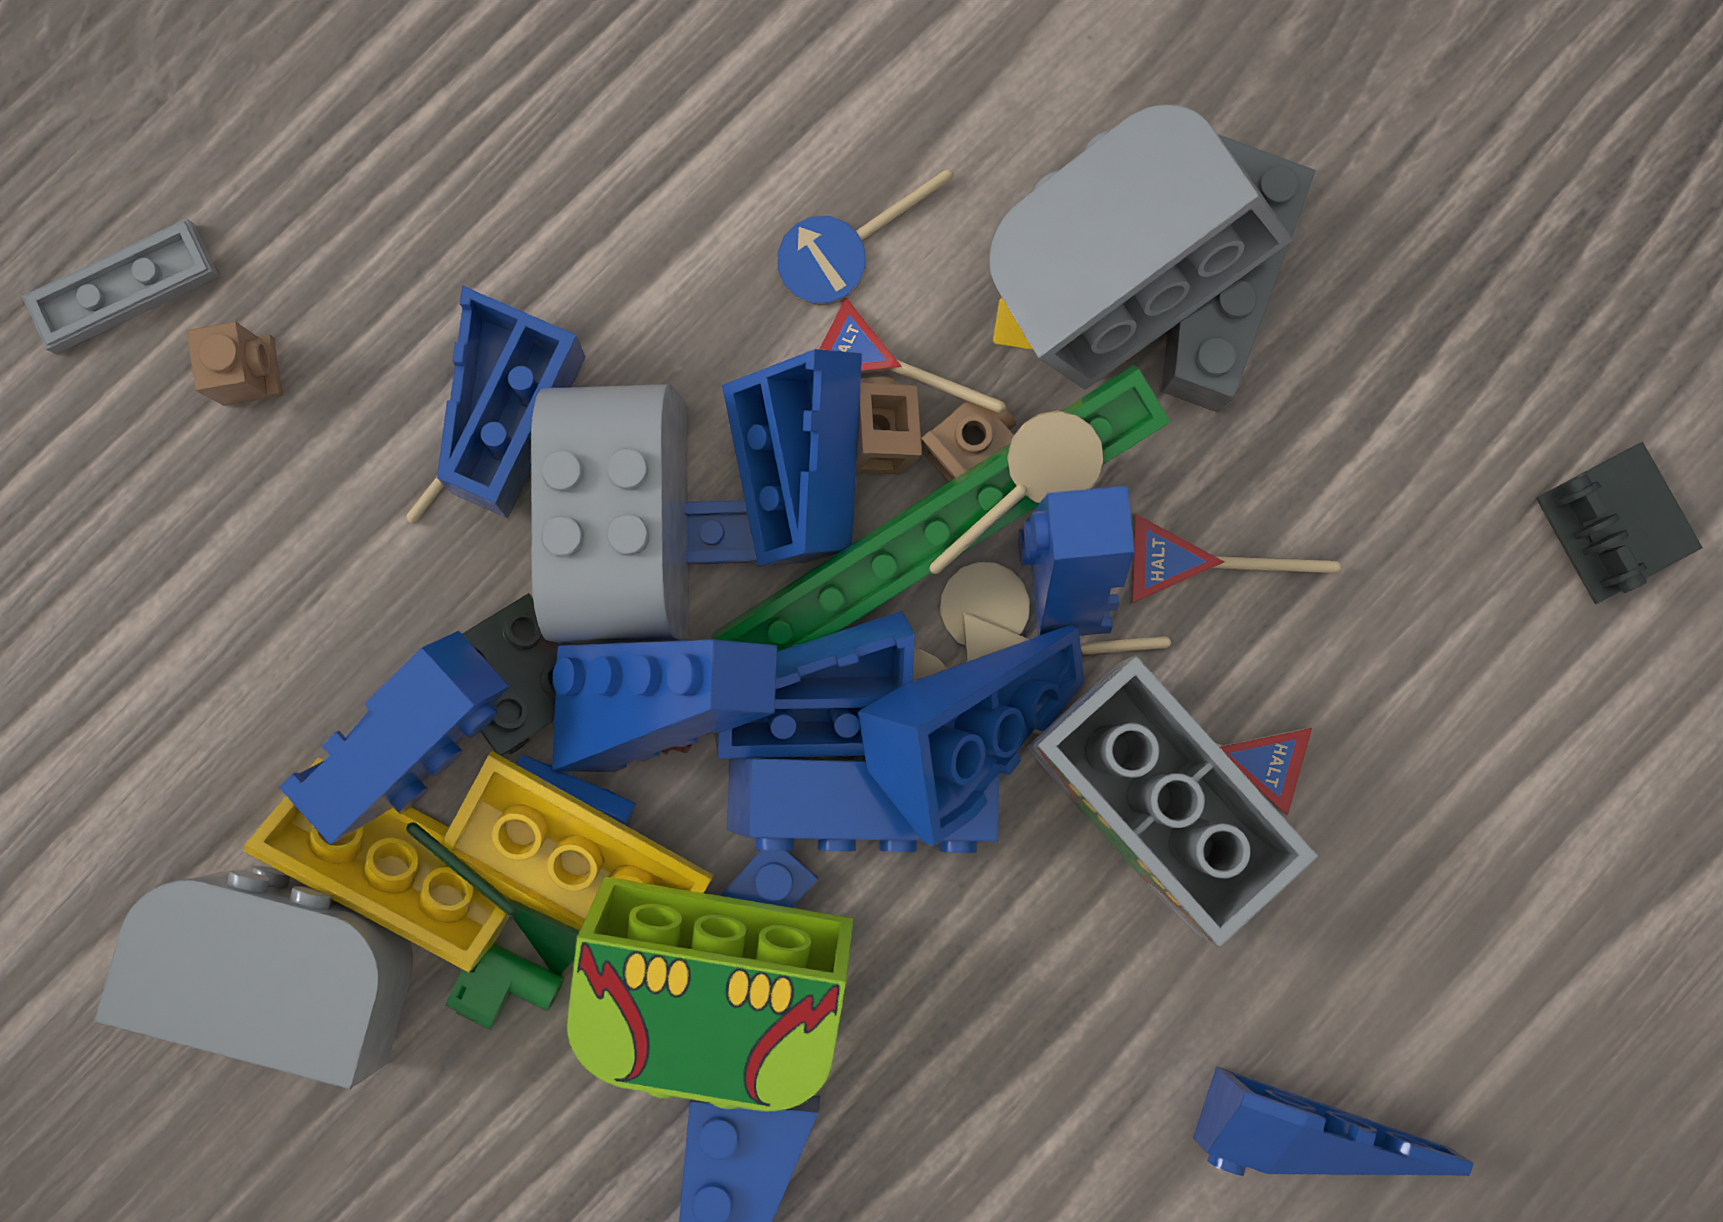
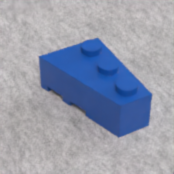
(798, 453)
(1076, 554)

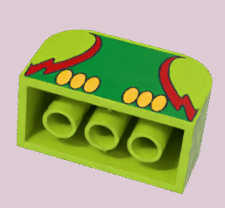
(707, 995)

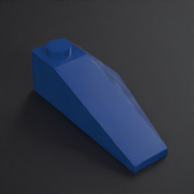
(954, 731)
(1290, 1134)

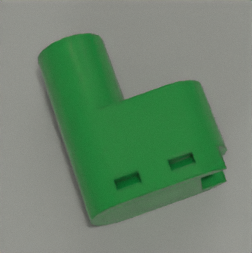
(498, 974)

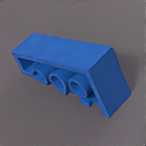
(649, 696)
(832, 804)

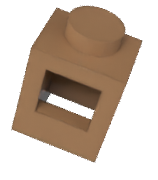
(233, 364)
(897, 413)
(950, 452)

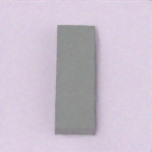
(120, 286)

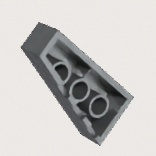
(1214, 342)

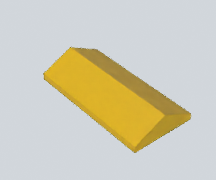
(554, 847)
(385, 879)

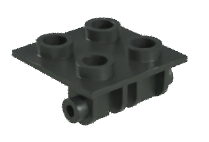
(1619, 523)
(526, 662)

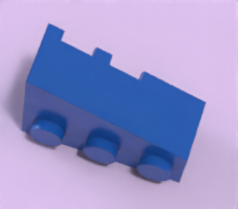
(498, 372)
(823, 689)
(400, 740)
(741, 1160)

